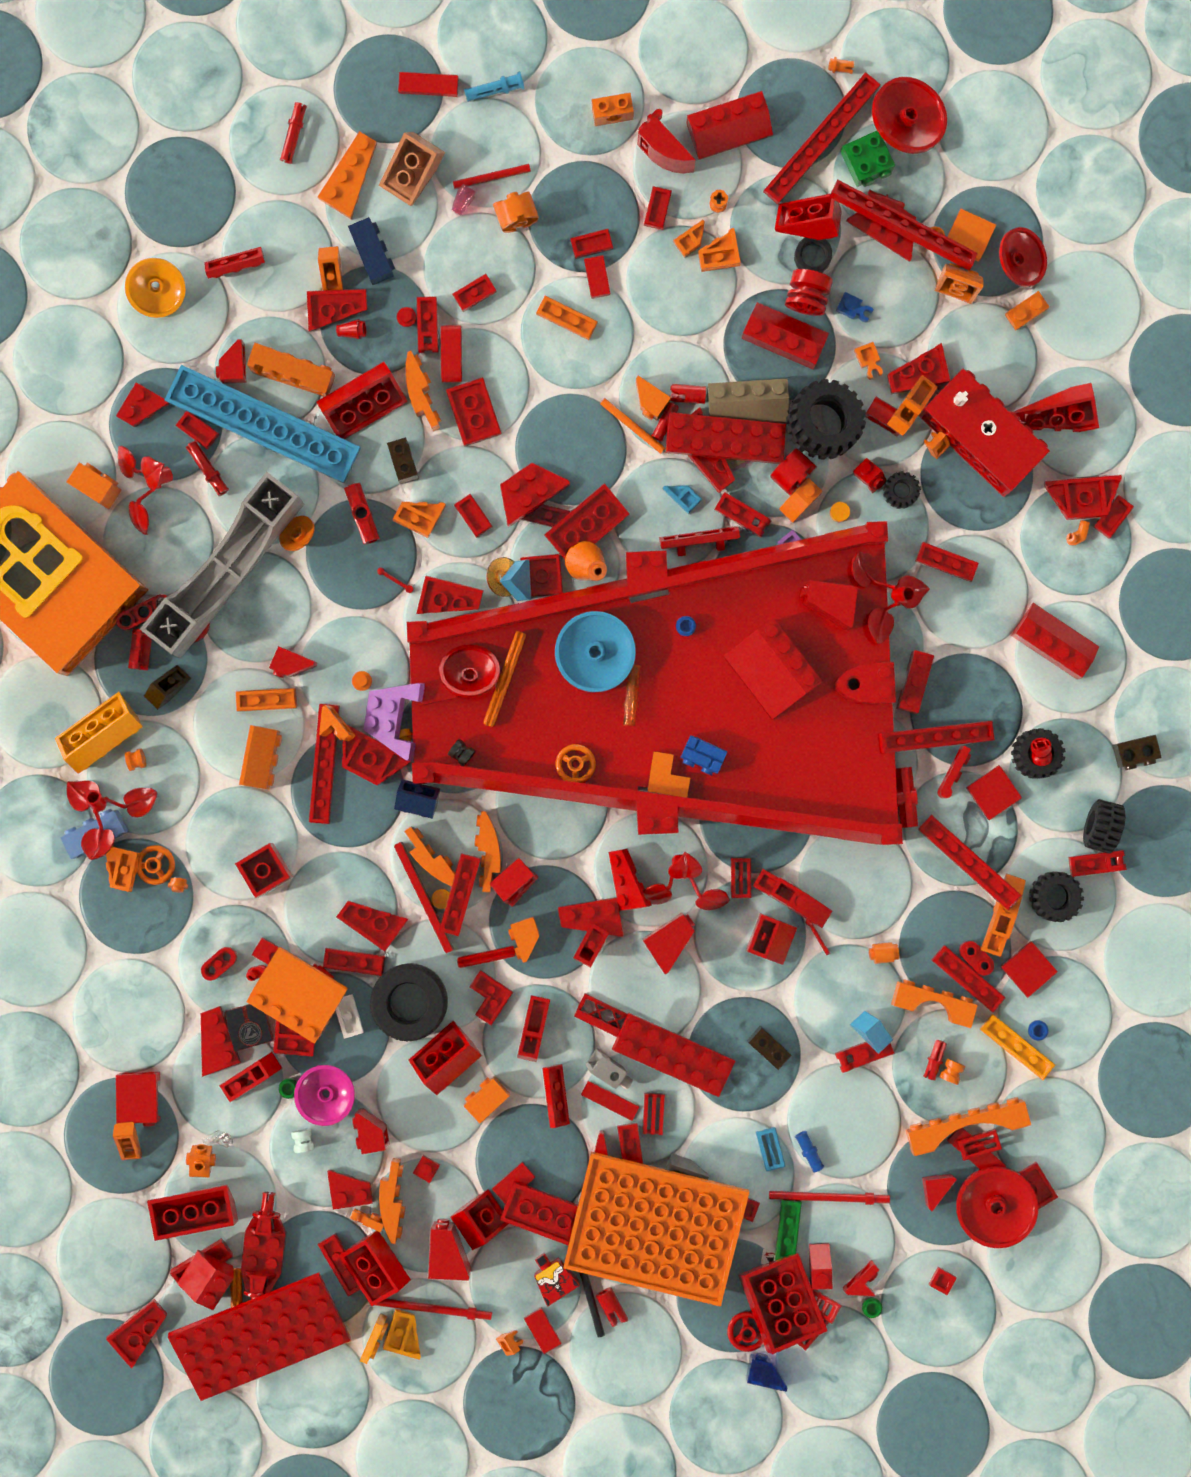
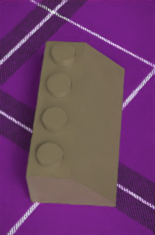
(750, 400)

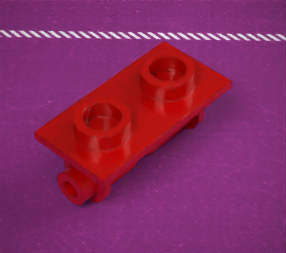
(139, 650)

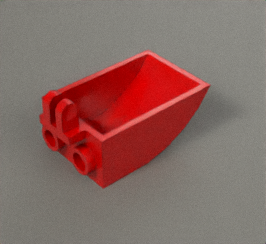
(663, 147)

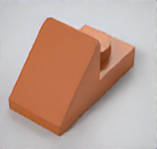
(332, 721)

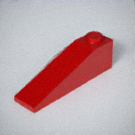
(1067, 409)

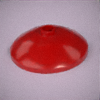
(1023, 257)
(468, 662)

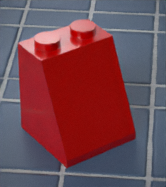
(831, 601)
(669, 940)
(447, 1253)

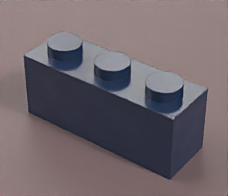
(372, 250)

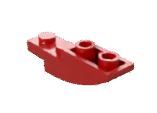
(792, 898)

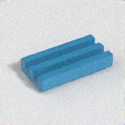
(766, 1132)

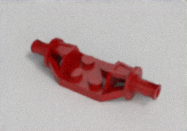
(263, 1249)

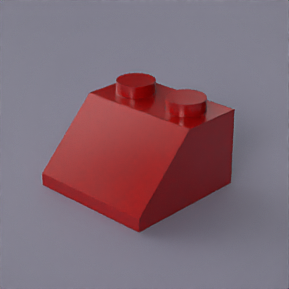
(479, 1220)
(206, 1279)

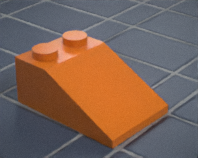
(959, 283)

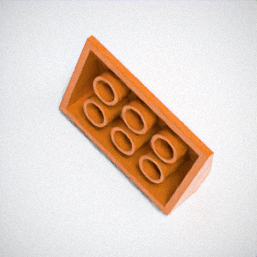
(297, 995)

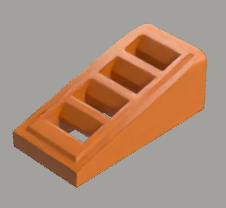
(127, 1139)

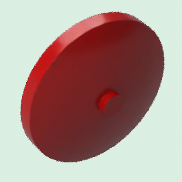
(909, 115)
(997, 1207)

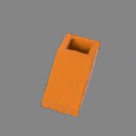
(526, 935)

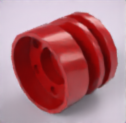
(808, 292)

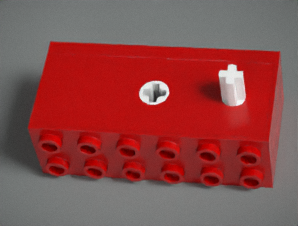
(1002, 453)

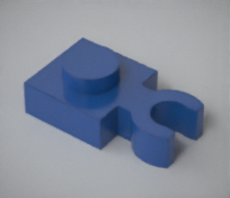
(852, 306)

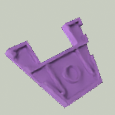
(385, 716)

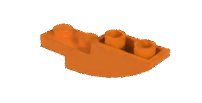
(417, 384)
(489, 843)
(438, 867)
(1002, 920)
(391, 1208)

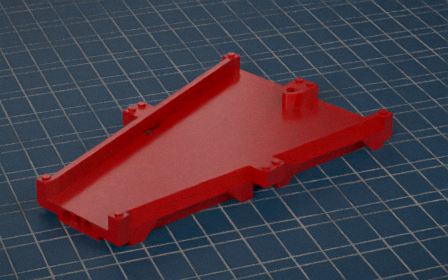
(798, 773)

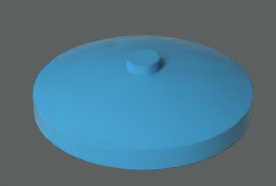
(595, 651)

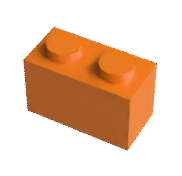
(487, 1099)

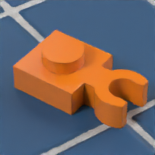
(868, 357)
(372, 1220)

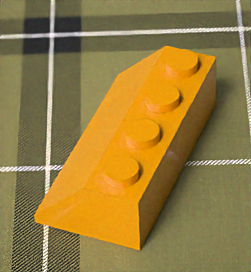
(98, 733)

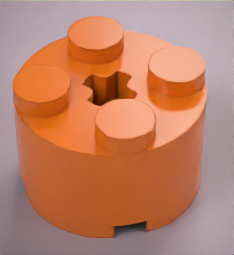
(516, 211)

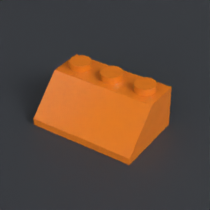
(260, 757)

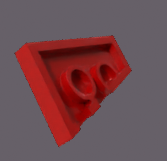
(333, 306)
(929, 364)
(447, 596)
(601, 913)
(372, 924)
(216, 1043)
(134, 1334)

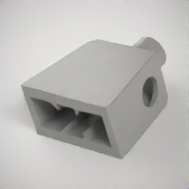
(602, 1067)

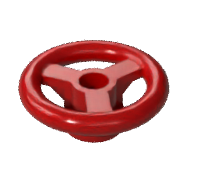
(741, 1336)

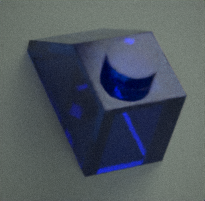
(764, 1373)

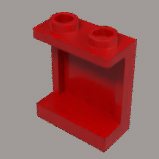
(137, 1098)

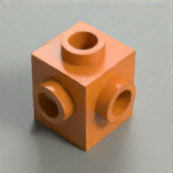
(200, 1160)

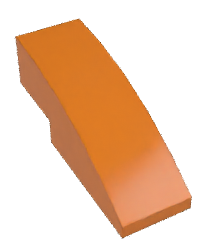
(912, 405)

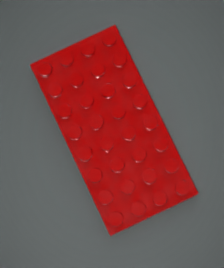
(259, 1336)

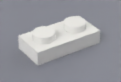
(349, 1017)

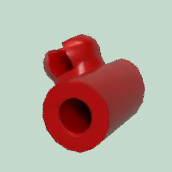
(255, 972)

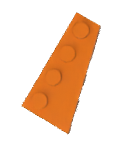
(345, 183)

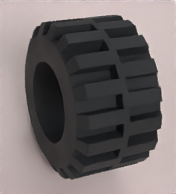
(1022, 760)
(1104, 826)
(1072, 902)

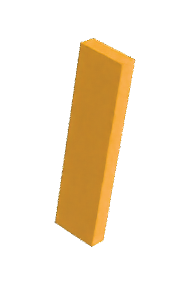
(1017, 1047)

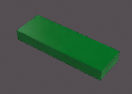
(788, 1228)

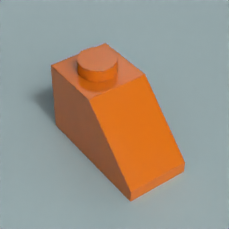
(330, 268)
(651, 399)
(800, 500)

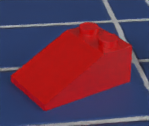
(810, 217)

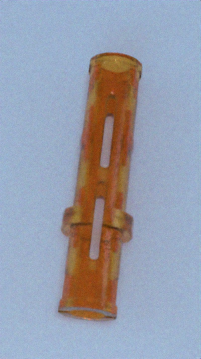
(631, 696)

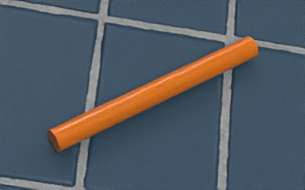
(632, 425)

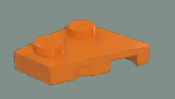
(720, 253)
(419, 516)
(122, 868)

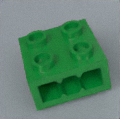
(868, 159)

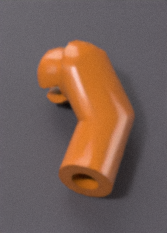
(1080, 535)

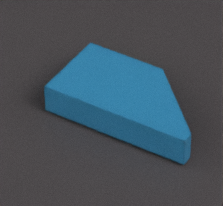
(683, 496)

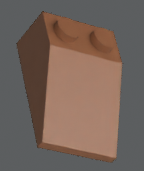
(411, 167)

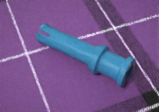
(503, 85)

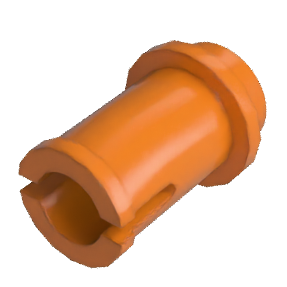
(840, 65)

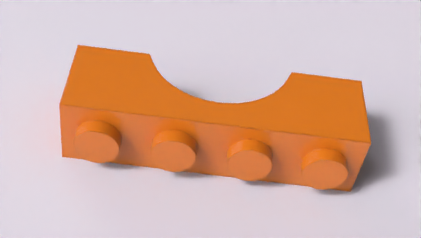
(959, 1010)

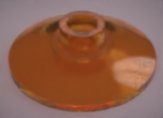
(496, 568)

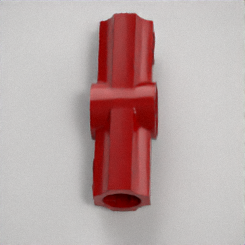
(357, 502)
(906, 797)

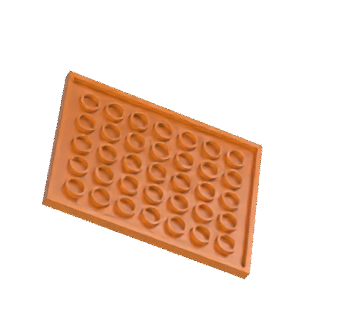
(656, 1229)

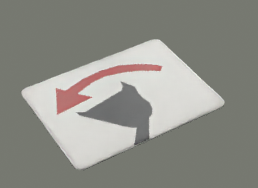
(767, 1256)

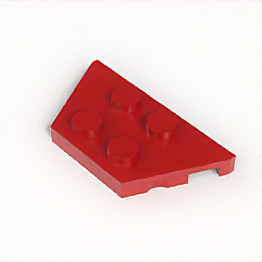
(883, 235)
(529, 490)
(1084, 496)
(370, 758)

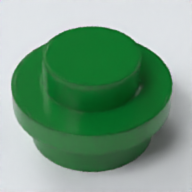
(287, 1088)
(872, 1307)

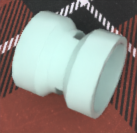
(302, 1140)

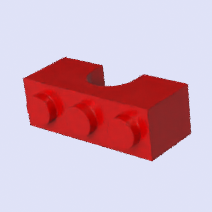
(915, 684)

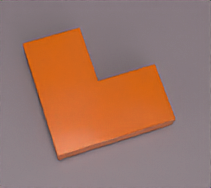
(661, 779)

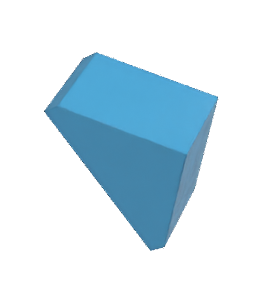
(518, 580)
(872, 1031)

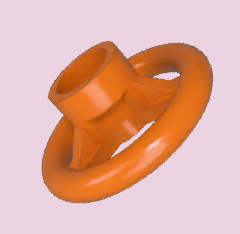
(575, 771)
(148, 865)

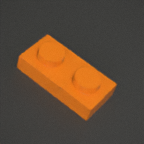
(1027, 310)

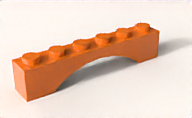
(928, 1136)

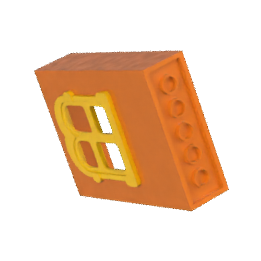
(80, 597)

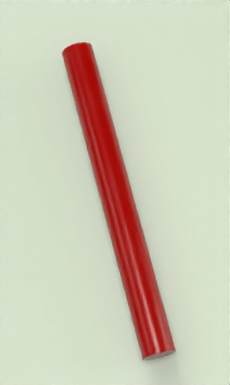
(492, 176)

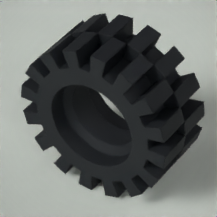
(907, 479)

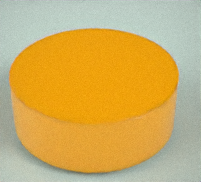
(839, 511)
(440, 898)

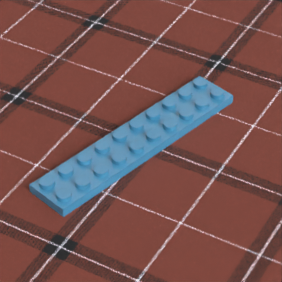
(262, 424)

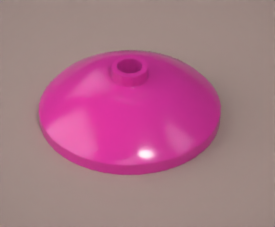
(314, 1105)

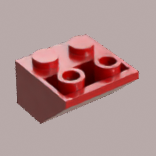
(771, 939)
(371, 1132)

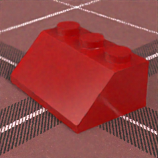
(444, 1058)
(375, 1268)

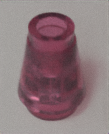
(463, 199)

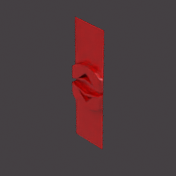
(610, 1101)

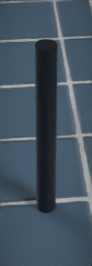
(592, 1305)

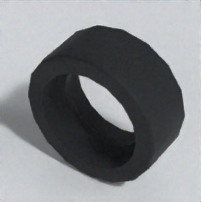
(824, 244)

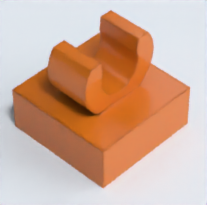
(937, 444)
(508, 1343)

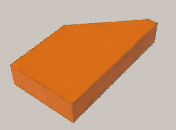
(690, 240)

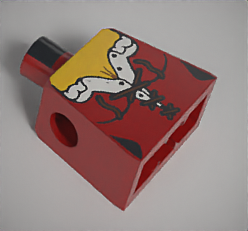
(554, 1279)

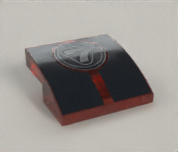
(248, 1027)

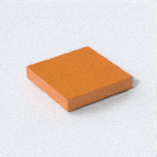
(972, 232)

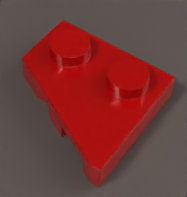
(139, 405)
(348, 1191)

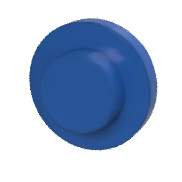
(685, 626)
(1038, 1030)

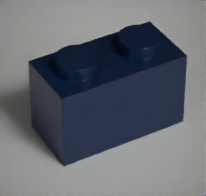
(417, 799)

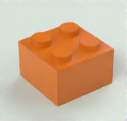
(99, 488)

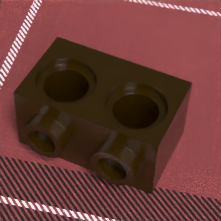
(403, 460)
(1136, 749)
(769, 1048)

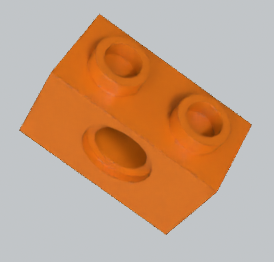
(612, 109)

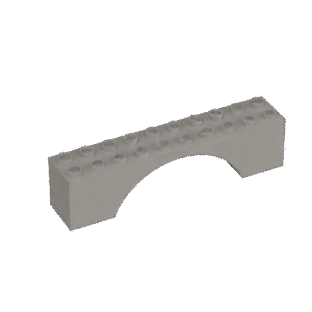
(193, 606)

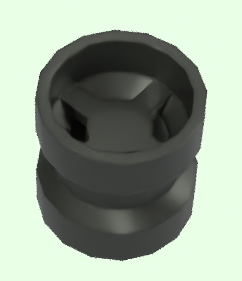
(457, 750)

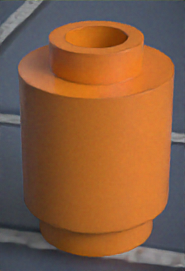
(884, 953)

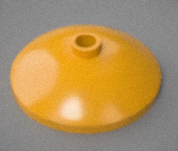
(150, 300)

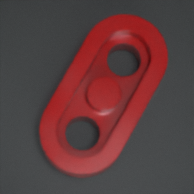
(977, 958)
(219, 963)

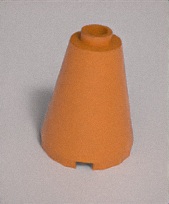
(586, 562)

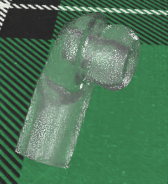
(218, 1137)

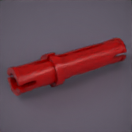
(295, 124)
(212, 476)

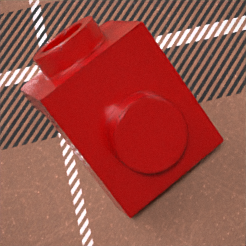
(870, 475)

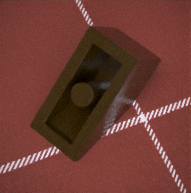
(166, 687)

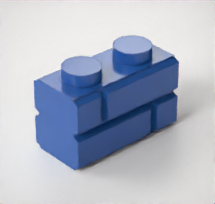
(704, 755)

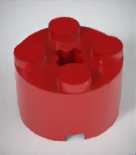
(793, 471)

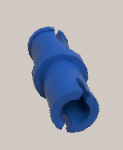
(809, 1151)

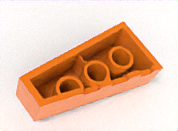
(290, 370)

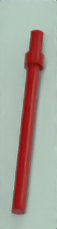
(867, 1198)
(471, 1313)

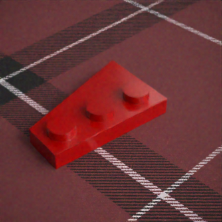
(627, 887)

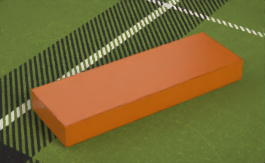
(567, 317)
(266, 699)

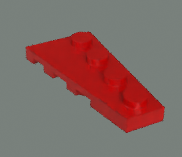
(714, 469)

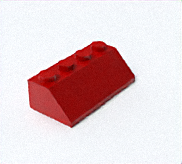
(730, 125)
(785, 335)
(362, 401)
(1056, 641)
(192, 1212)

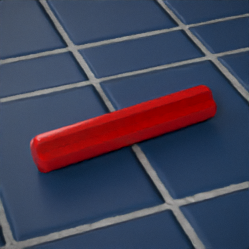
(485, 957)

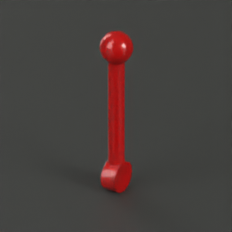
(409, 589)
(817, 936)

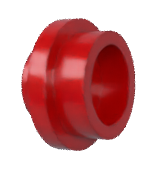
(406, 317)

